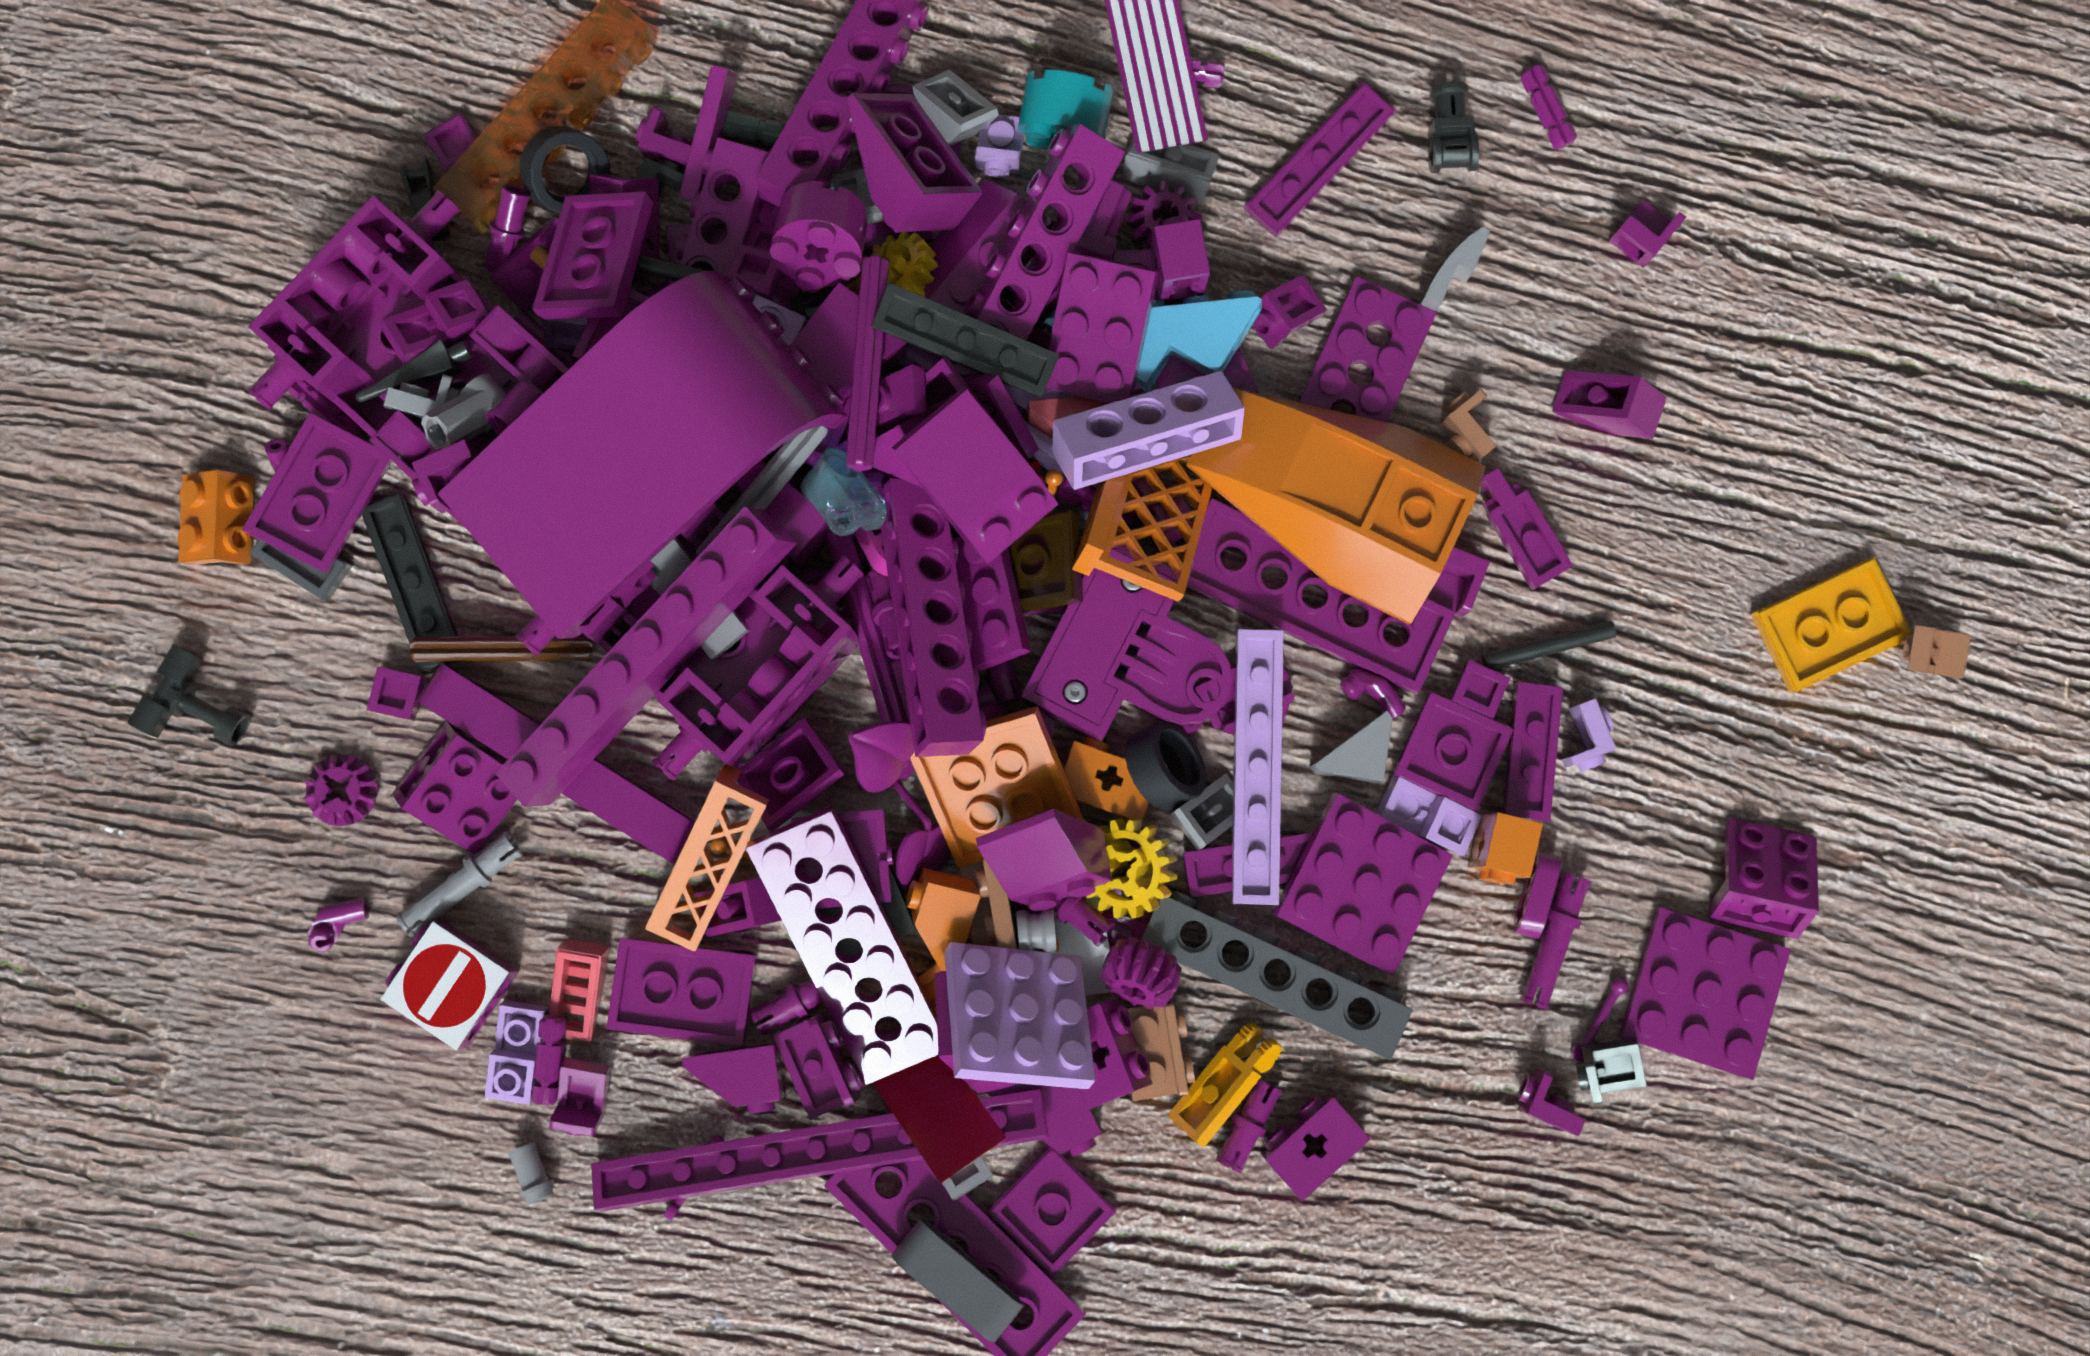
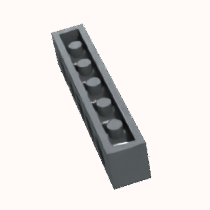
(1377, 1033)

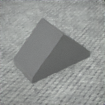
(954, 106)
(1361, 755)
(1208, 815)

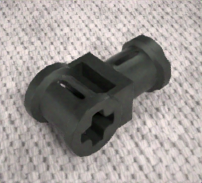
(1452, 134)

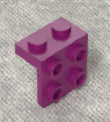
(818, 1065)

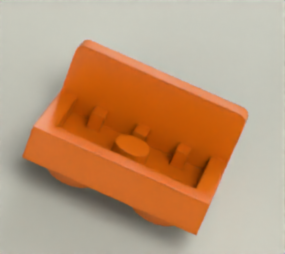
(213, 516)

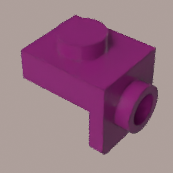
(581, 1097)

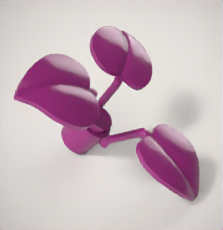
(883, 759)

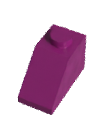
(1610, 403)
(741, 908)
(742, 1075)

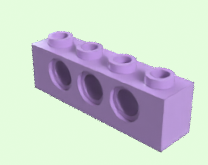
(1147, 430)

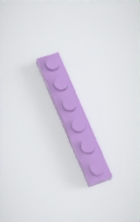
(1257, 767)

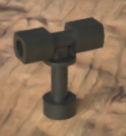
(176, 696)

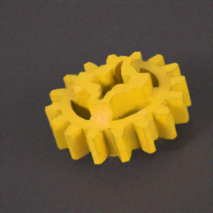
(908, 260)
(1138, 880)

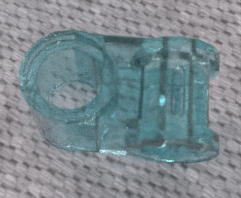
(839, 494)

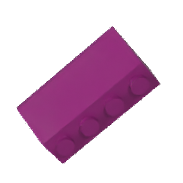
(967, 249)

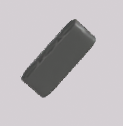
(957, 1280)

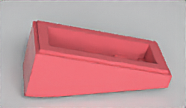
(584, 952)

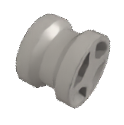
(1036, 930)

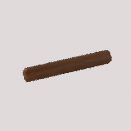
(496, 649)

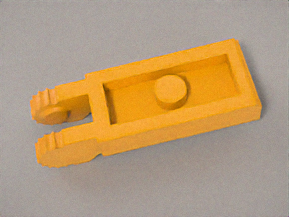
(1224, 1084)

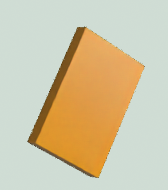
(1832, 625)

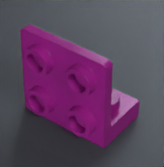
(456, 790)
(1767, 879)

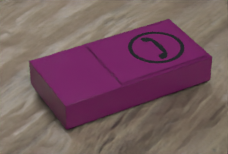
(1002, 409)

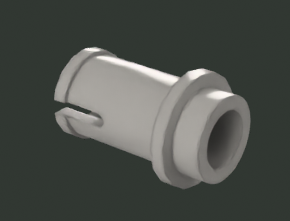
(531, 1173)

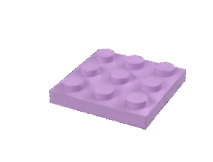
(1018, 1016)

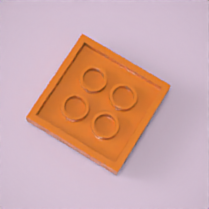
(996, 784)

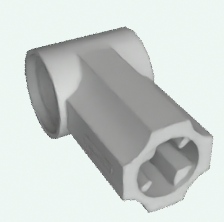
(464, 415)

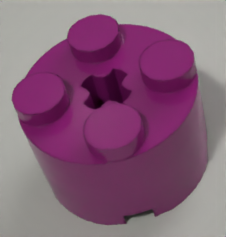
(819, 235)

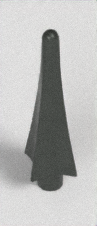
(427, 366)

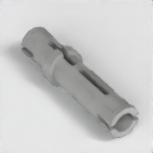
(475, 872)

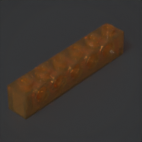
(547, 90)

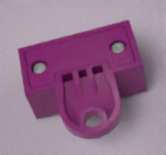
(1128, 650)

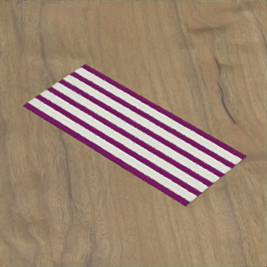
(1156, 73)

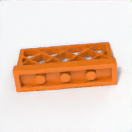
(1106, 520)

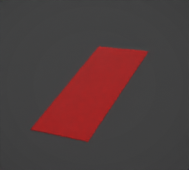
(940, 1115)

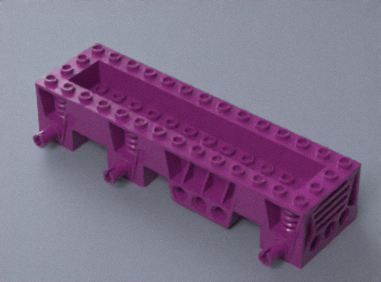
(332, 337)

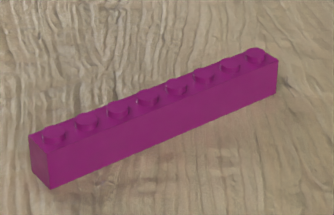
(646, 657)

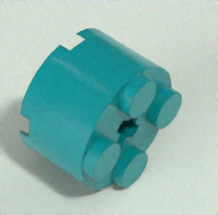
(1060, 102)

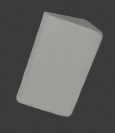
(1176, 165)

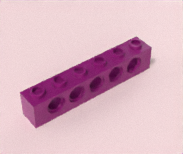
(824, 106)
(1095, 164)
(722, 165)
(933, 727)

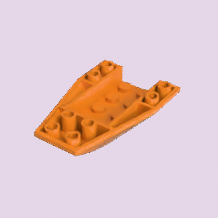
(1347, 496)

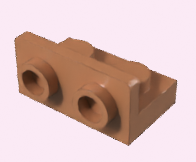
(994, 916)
(1159, 1037)

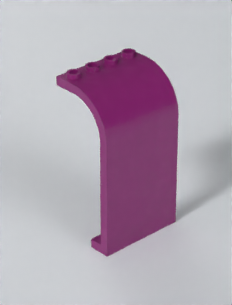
(637, 444)

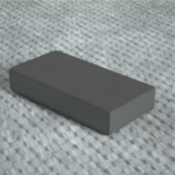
(307, 577)

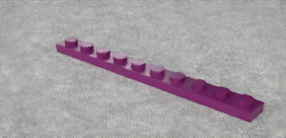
(789, 1155)

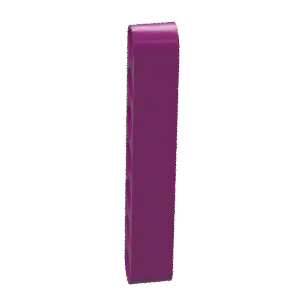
(595, 788)

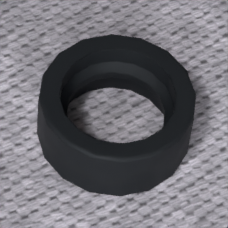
(541, 145)
(1160, 784)

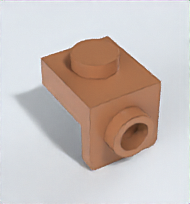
(1465, 432)
(1937, 652)

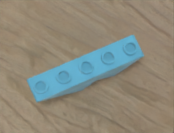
(1196, 332)

